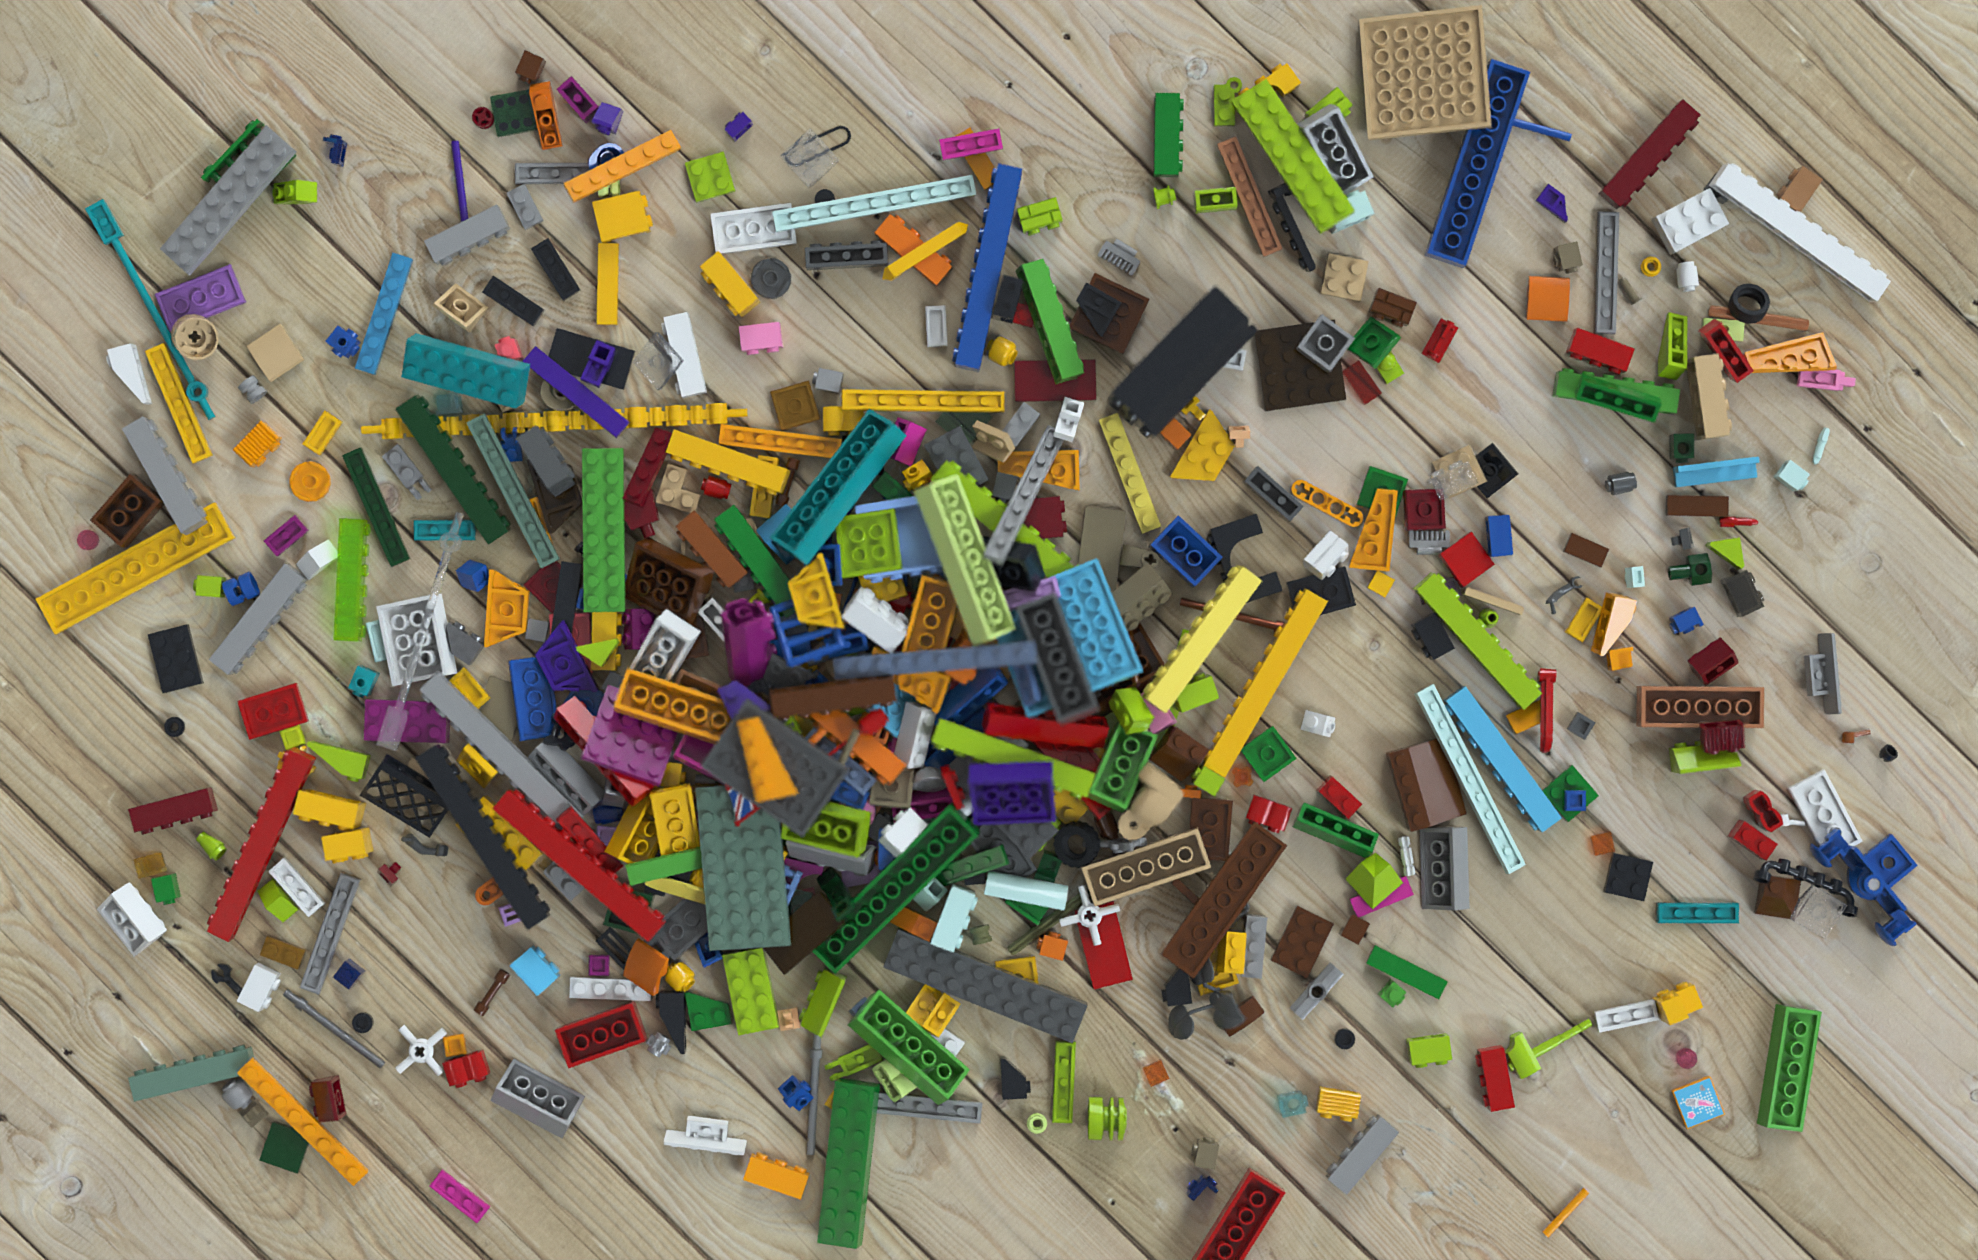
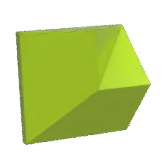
(1374, 880)

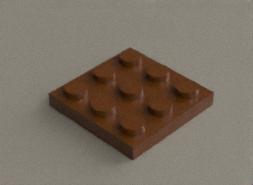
(1123, 323)

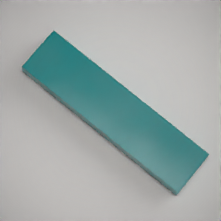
(1697, 912)

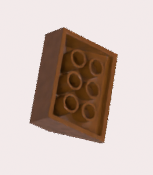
(666, 580)
(1150, 663)
(1425, 785)

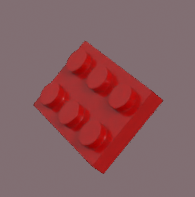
(273, 711)

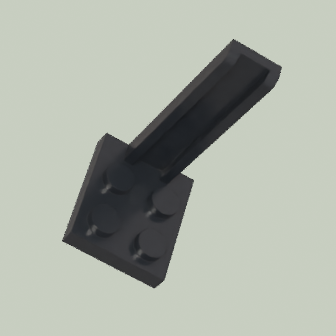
(1289, 225)

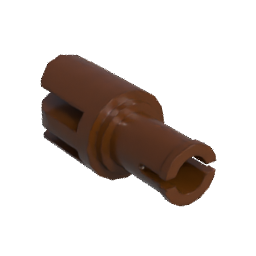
(1107, 827)

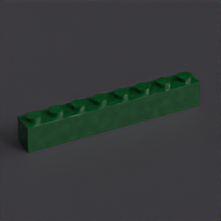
(453, 469)

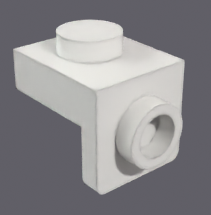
(1318, 723)

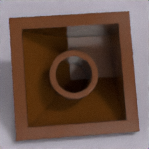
(1777, 897)

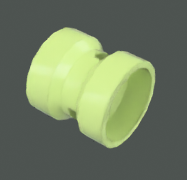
(611, 190)

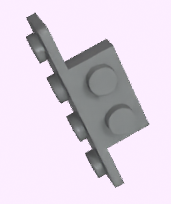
(1822, 674)

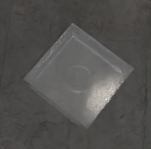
(658, 361)

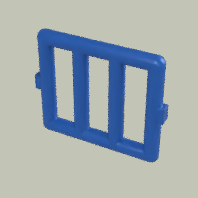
(787, 644)

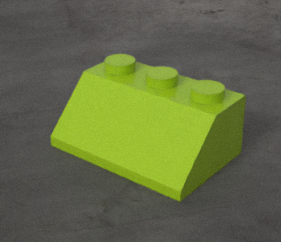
(1693, 759)
(822, 1001)

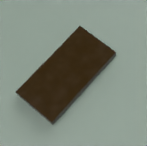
(808, 930)

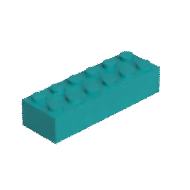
(465, 370)

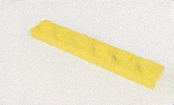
(1129, 473)

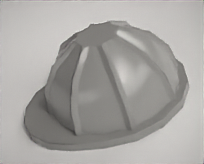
(929, 780)

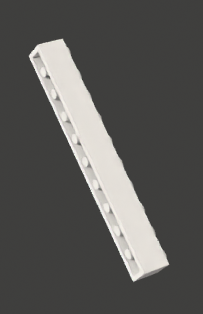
(1799, 232)

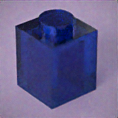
(349, 974)

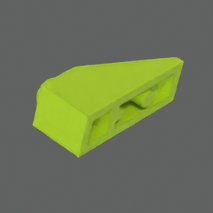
(1673, 348)
(345, 761)

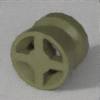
(981, 934)

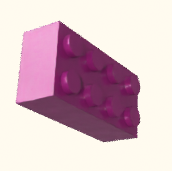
(421, 726)

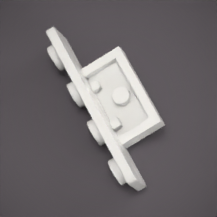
(705, 1135)

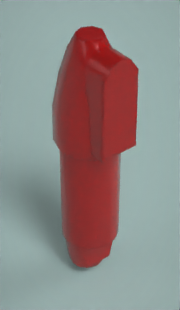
(1732, 521)

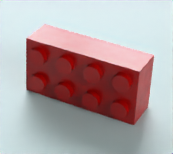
(601, 1034)

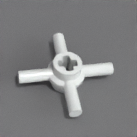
(1092, 924)
(427, 1054)

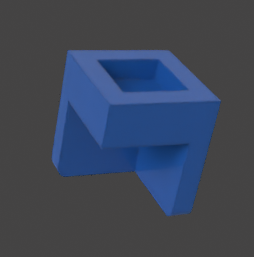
(473, 575)

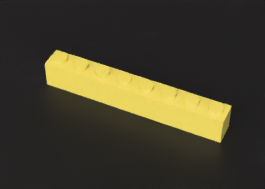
(1201, 638)

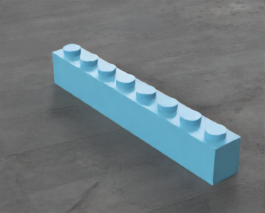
(1502, 759)

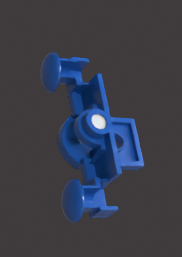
(1871, 879)

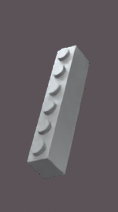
(165, 476)
(258, 619)

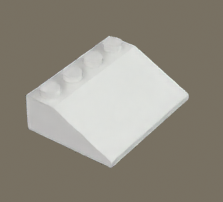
(399, 631)

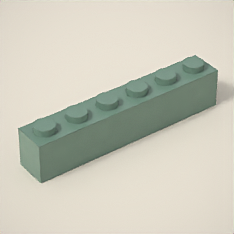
(189, 1074)

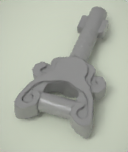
(1121, 844)

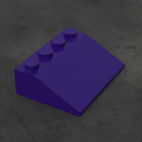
(1012, 793)

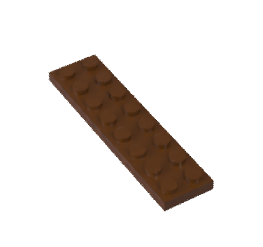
(1223, 900)

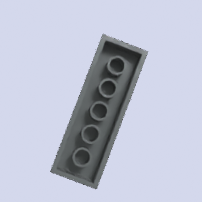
(1058, 659)
(1026, 836)

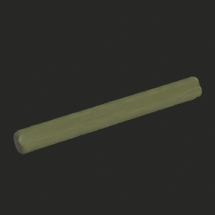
(1045, 925)

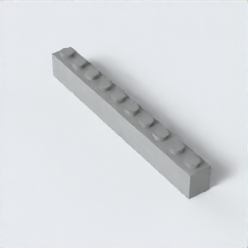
(495, 746)

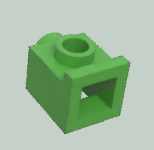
(1392, 993)

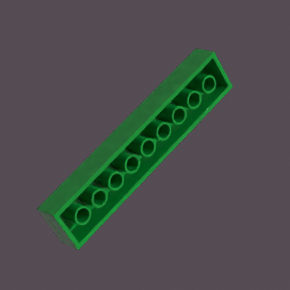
(898, 885)

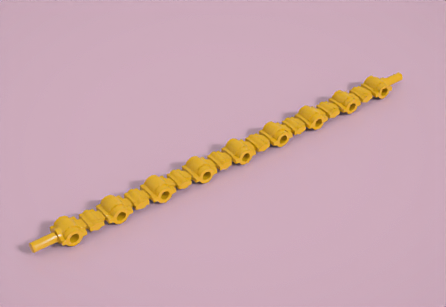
(557, 421)

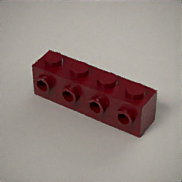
(173, 809)

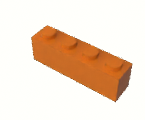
(903, 241)

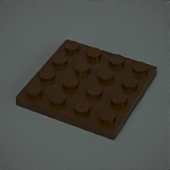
(1289, 376)

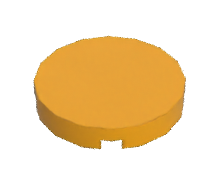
(310, 481)

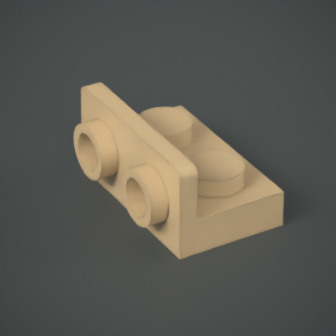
(992, 442)

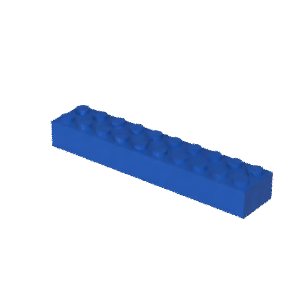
(1476, 169)
(988, 267)

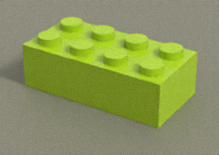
(836, 830)
(751, 990)

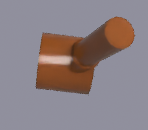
(1848, 737)

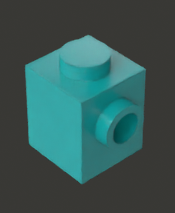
(363, 681)

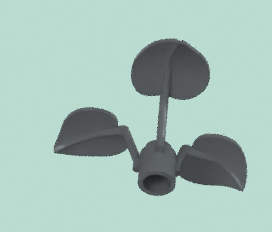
(1225, 1016)

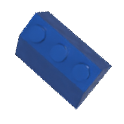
(1185, 551)

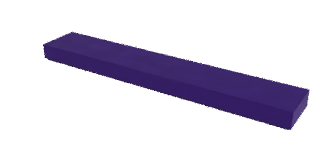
(576, 392)

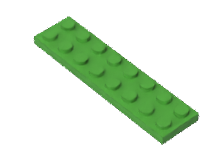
(603, 530)

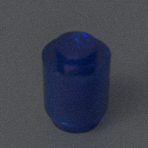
(607, 814)

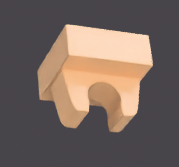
(1239, 433)
(788, 1018)

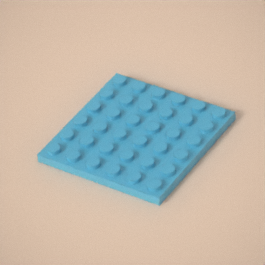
(1094, 627)

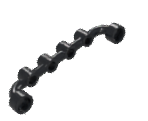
(1800, 874)

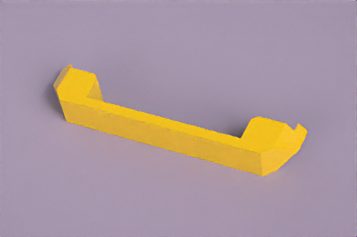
(925, 250)

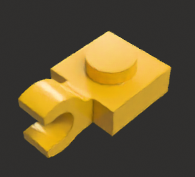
(1191, 407)

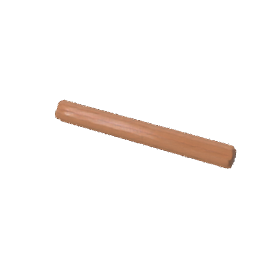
(1769, 319)

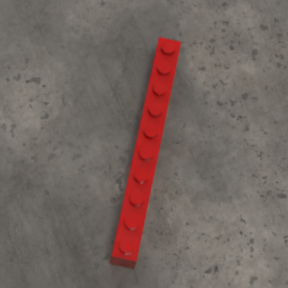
(261, 844)
(579, 864)

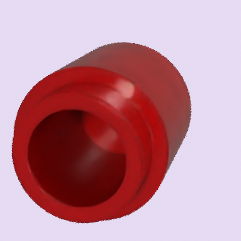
(716, 487)

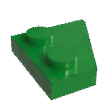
(707, 1012)

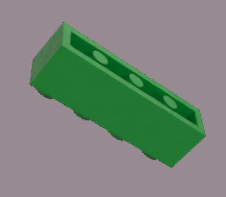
(1166, 135)
(1618, 398)
(1335, 830)

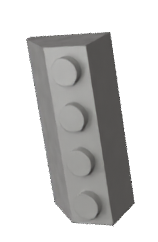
(860, 866)
(1444, 868)
(537, 1098)

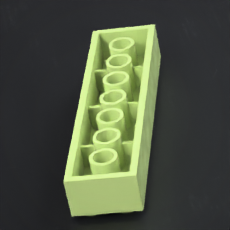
(962, 559)

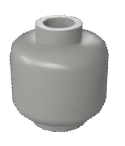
(237, 1094)

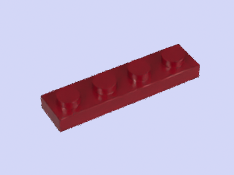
(647, 468)

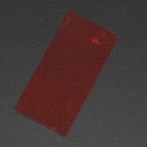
(1361, 382)

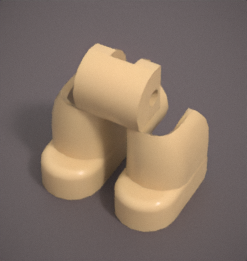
(1151, 802)

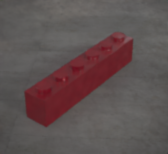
(1649, 154)

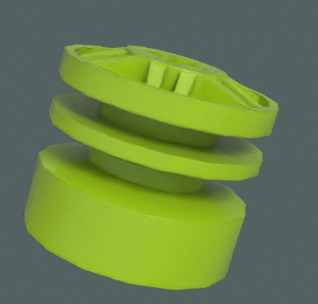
(1106, 1118)

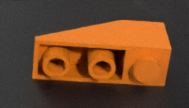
(545, 115)

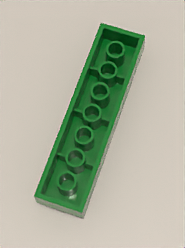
(848, 1163)

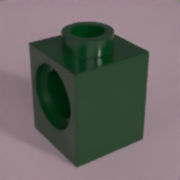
(1687, 440)

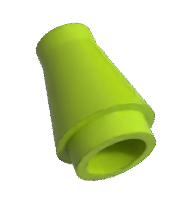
(1483, 615)
(213, 847)

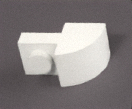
(1068, 419)

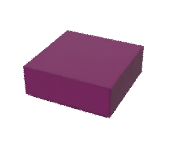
(599, 965)

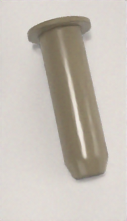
(1629, 290)

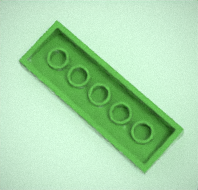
(1789, 1068)

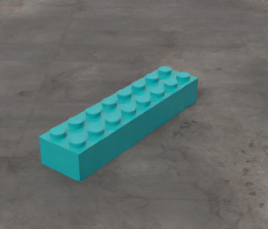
(838, 486)

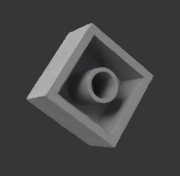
(1324, 343)

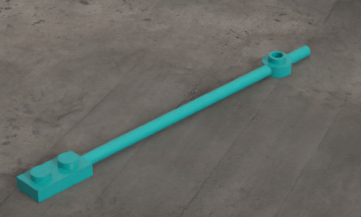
(110, 233)

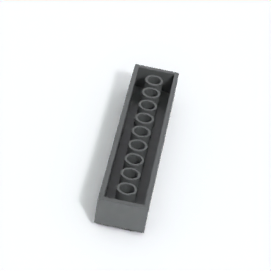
(986, 985)

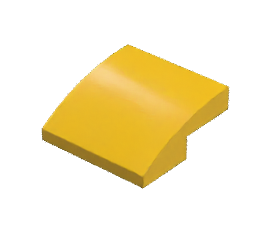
(932, 1010)

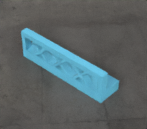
(1715, 472)

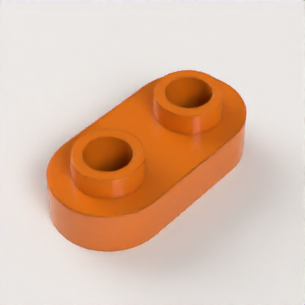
(494, 890)

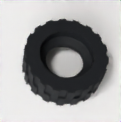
(1064, 852)

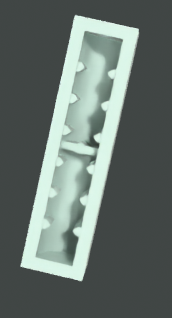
(1026, 890)

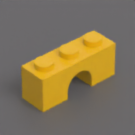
(1281, 79)

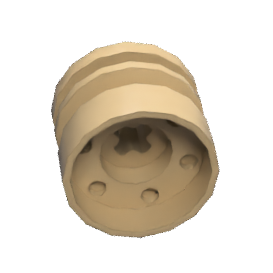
(201, 346)

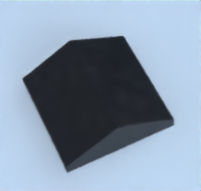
(1495, 468)

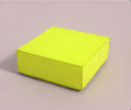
(292, 737)

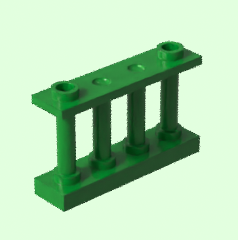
(252, 128)

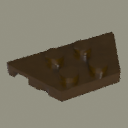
(559, 508)

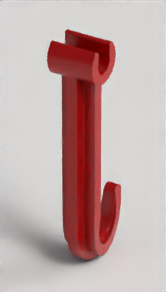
(1547, 678)

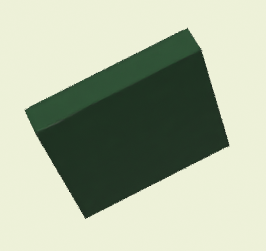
(284, 1148)

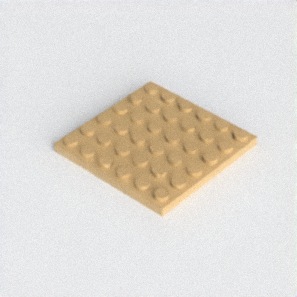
(1425, 73)

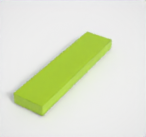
(1063, 1082)

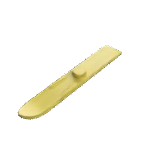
(678, 889)

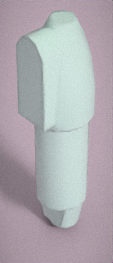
(1822, 440)

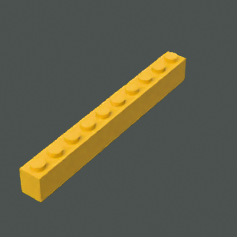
(1264, 682)

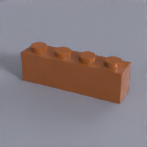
(711, 549)

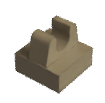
(253, 1113)

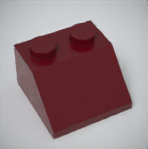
(328, 1099)

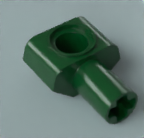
(1688, 570)

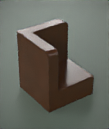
(1354, 929)

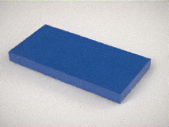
(532, 699)

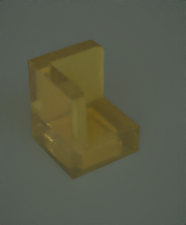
(150, 865)

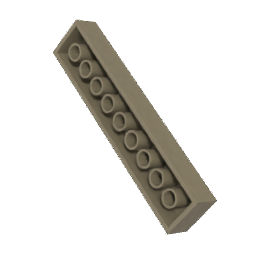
(1134, 600)

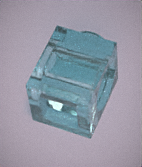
(1283, 1100)

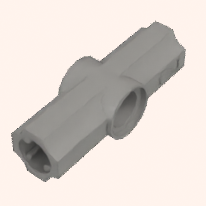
(1326, 981)

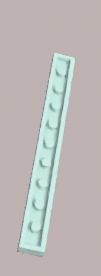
(874, 203)
(1469, 779)

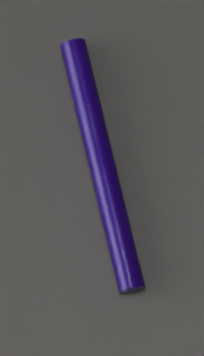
(459, 180)

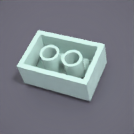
(954, 918)

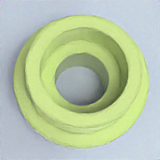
(1036, 1116)

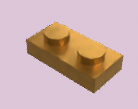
(282, 952)

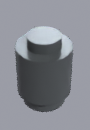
(1621, 483)

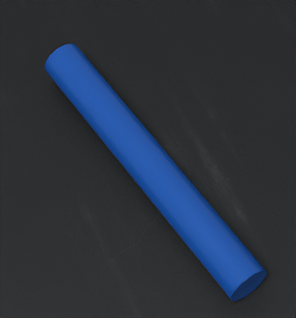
(1542, 129)

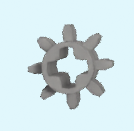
(658, 1044)

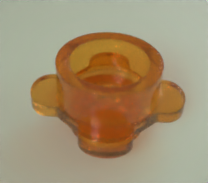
(1237, 776)

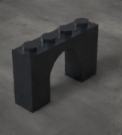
(1226, 537)

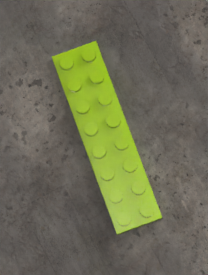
(1293, 156)

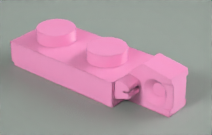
(1825, 380)

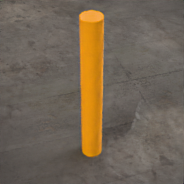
(1566, 1212)

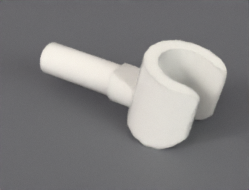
(1786, 821)

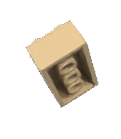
(1708, 397)

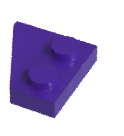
(735, 694)

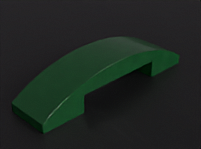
(837, 893)

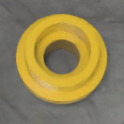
(1656, 263)

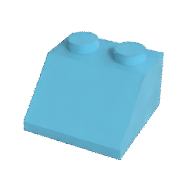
(535, 969)

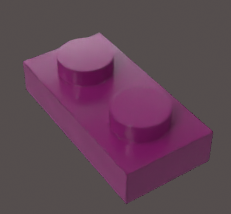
(286, 535)

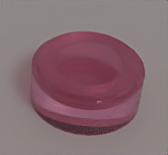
(88, 540)
(1686, 1058)

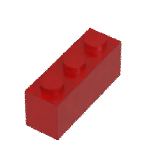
(1721, 343)
(1599, 351)
(1495, 1078)

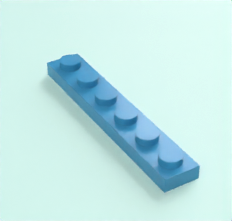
(384, 313)

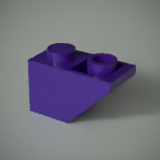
(607, 118)

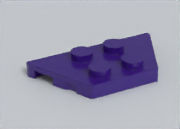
(563, 663)

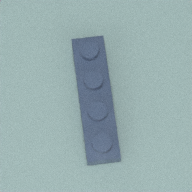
(856, 776)

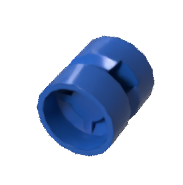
(247, 585)

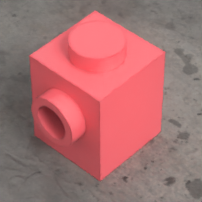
(509, 348)

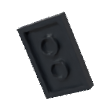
(1333, 589)
(175, 658)

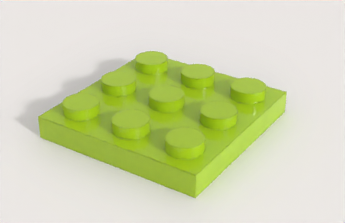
(869, 543)

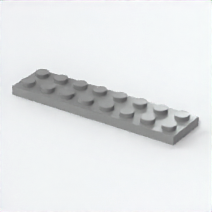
(228, 200)

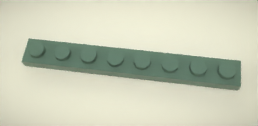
(513, 490)

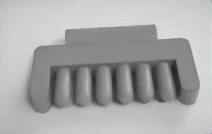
(1123, 251)
(1427, 546)

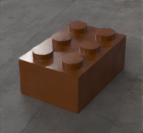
(128, 510)

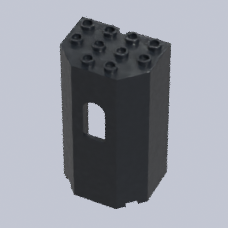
(1182, 363)

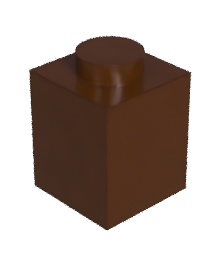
(530, 67)

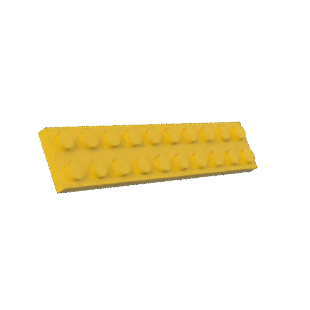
(132, 571)

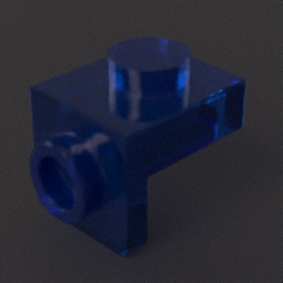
(1196, 1187)

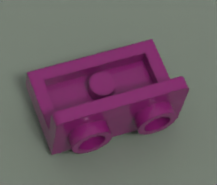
(636, 627)

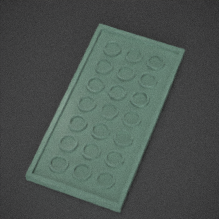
(741, 875)

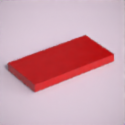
(1109, 960)

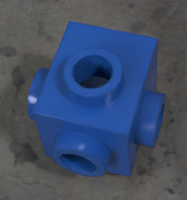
(337, 341)
(796, 1093)

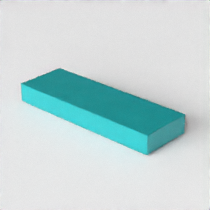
(434, 529)

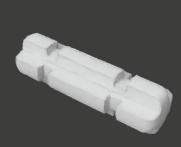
(1406, 856)

